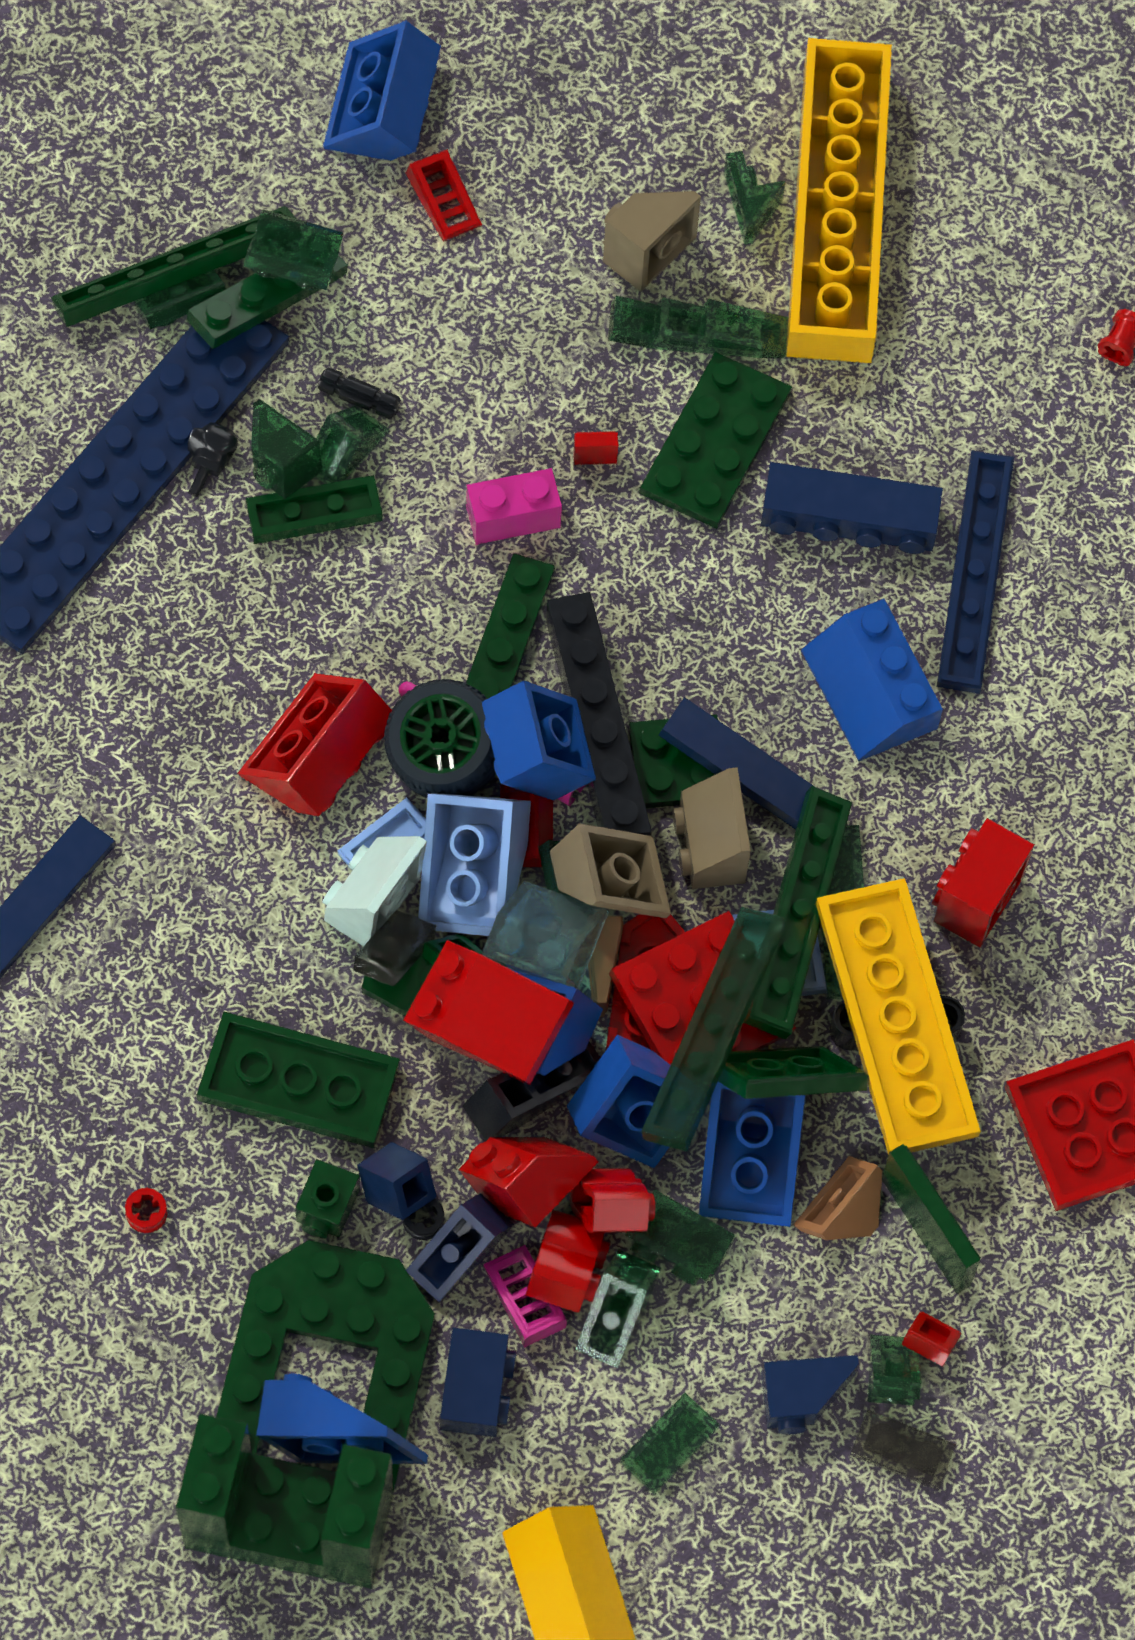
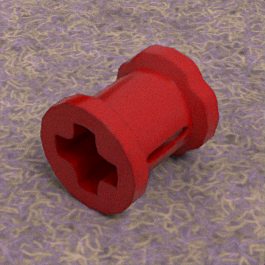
(1121, 339)

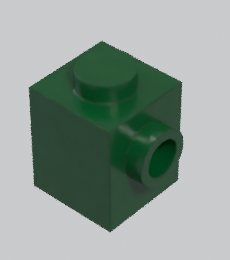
(327, 1200)

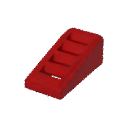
(442, 162)

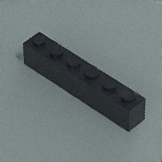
(588, 678)

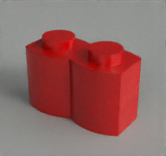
(612, 1201)
(566, 1263)

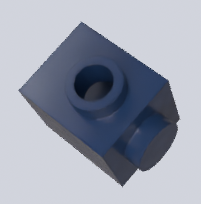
(396, 1180)

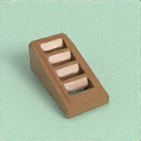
(603, 960)

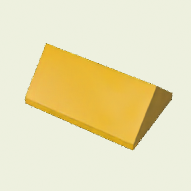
(567, 1576)

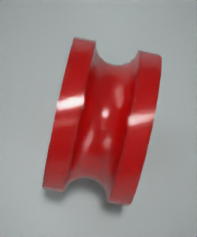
(136, 1200)

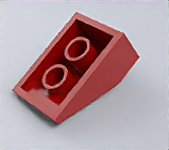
(488, 1012)

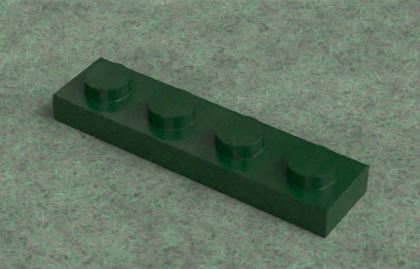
(248, 305)
(510, 625)

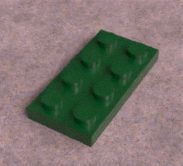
(715, 440)
(298, 1079)

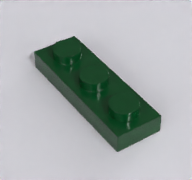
(314, 509)

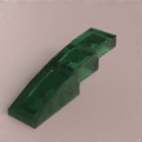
(697, 328)

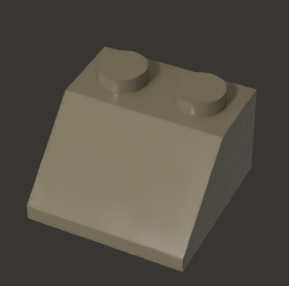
(649, 233)
(713, 831)
(611, 870)

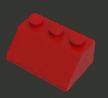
(318, 743)

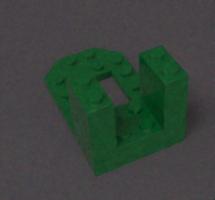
(291, 1511)

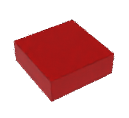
(595, 448)
(931, 1338)

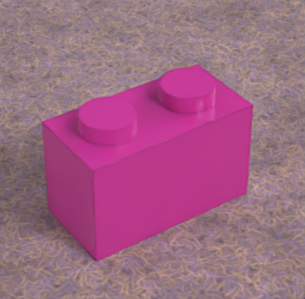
(513, 506)

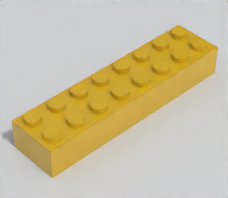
(839, 201)

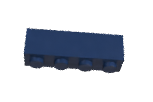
(851, 508)

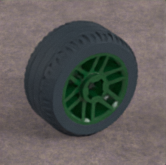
(415, 732)

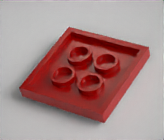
(668, 983)
(1080, 1123)

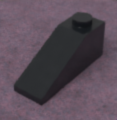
(508, 1103)

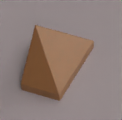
(846, 1204)

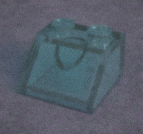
(545, 934)

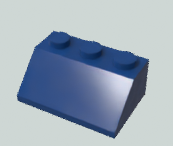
(383, 93)
(872, 681)

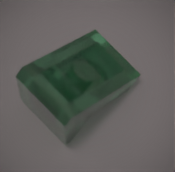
(751, 202)
(892, 1372)

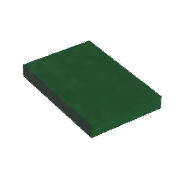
(790, 1073)
(930, 1218)

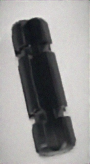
(359, 393)

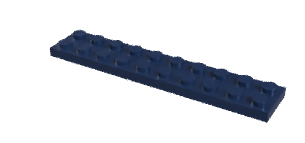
(122, 474)

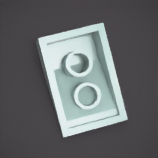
(375, 887)

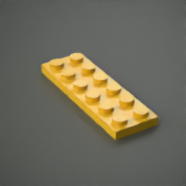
(897, 1017)

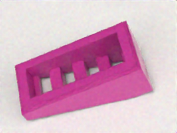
(539, 1328)

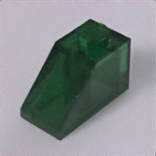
(282, 451)
(617, 1308)

